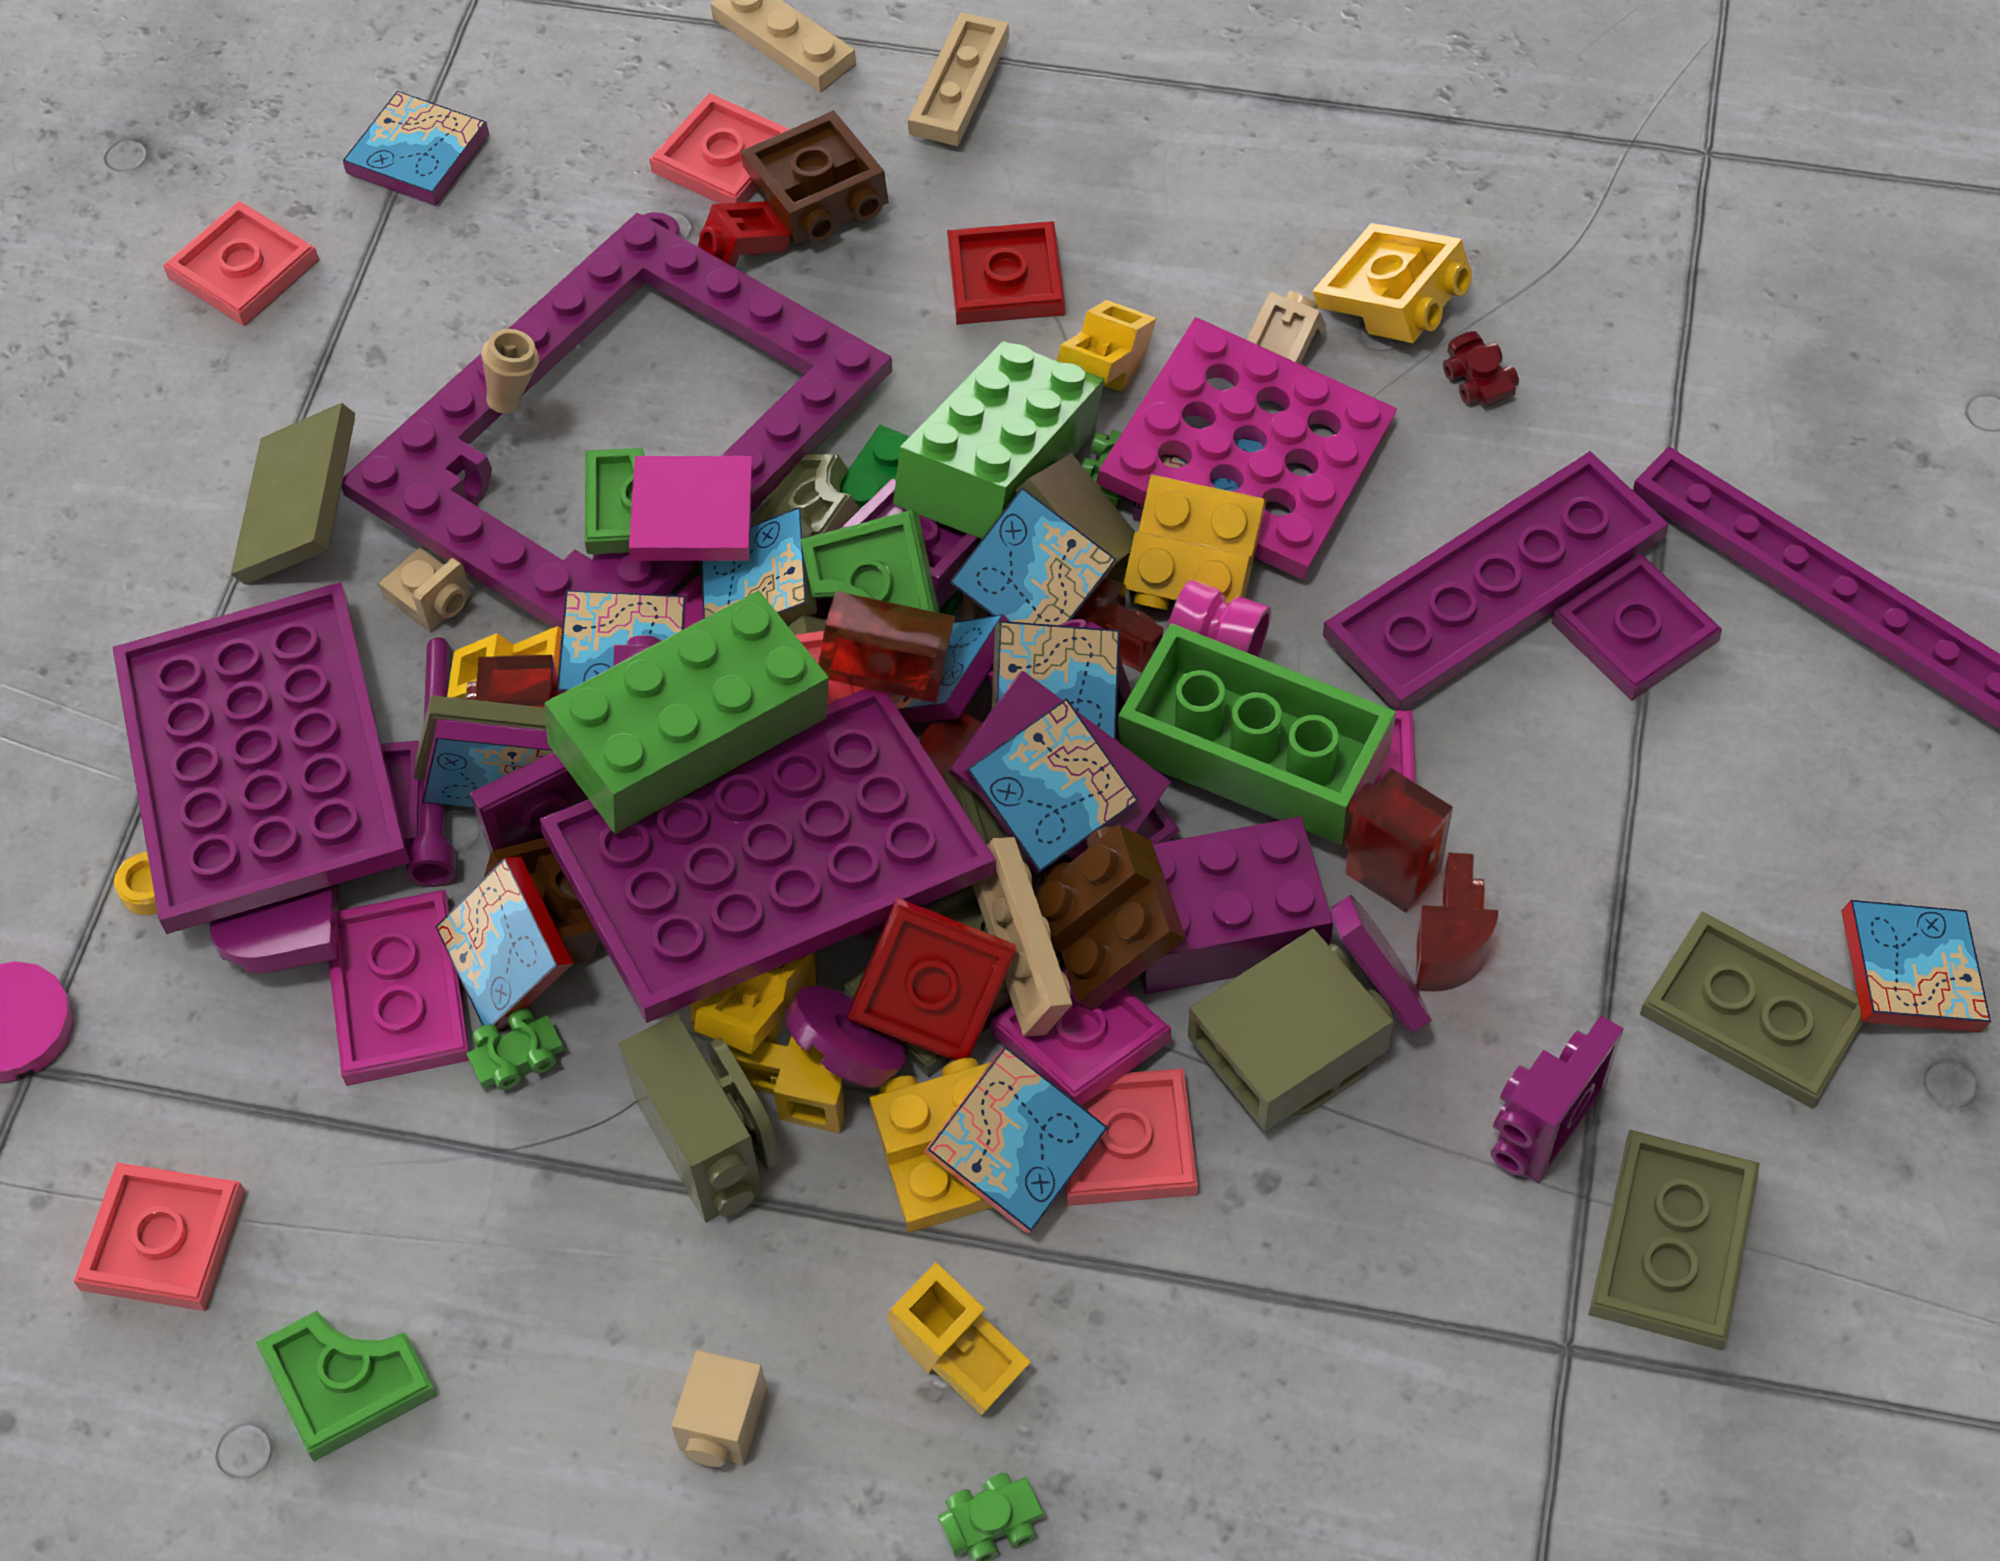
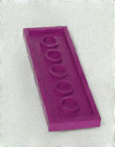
(1494, 581)

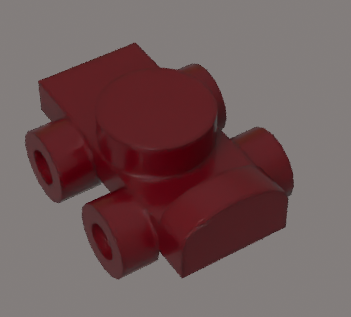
(1481, 368)

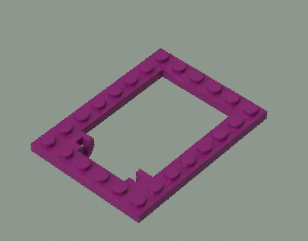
(415, 469)

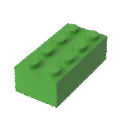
(995, 434)
(686, 711)
(1255, 731)

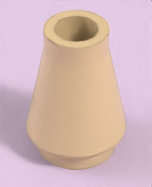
(508, 366)

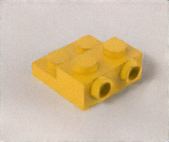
(1396, 280)
(1195, 536)
(906, 1122)

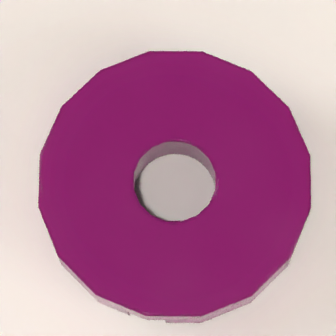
(850, 1049)

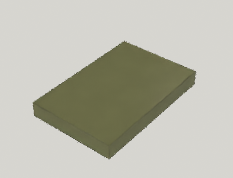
(294, 494)
(1755, 1009)
(1675, 1240)

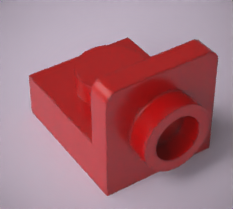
(742, 230)

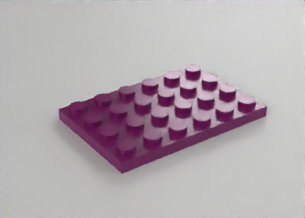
(256, 758)
(771, 857)

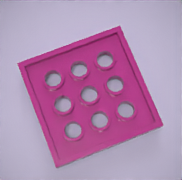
(1210, 453)

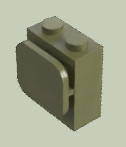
(1291, 1030)
(701, 1115)

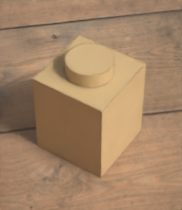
(719, 1409)

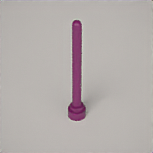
(431, 854)

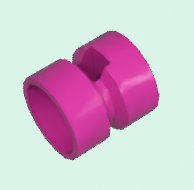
(1236, 623)

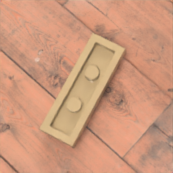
(787, 39)
(958, 79)
(1012, 913)

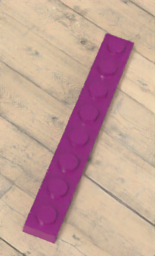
(1825, 581)

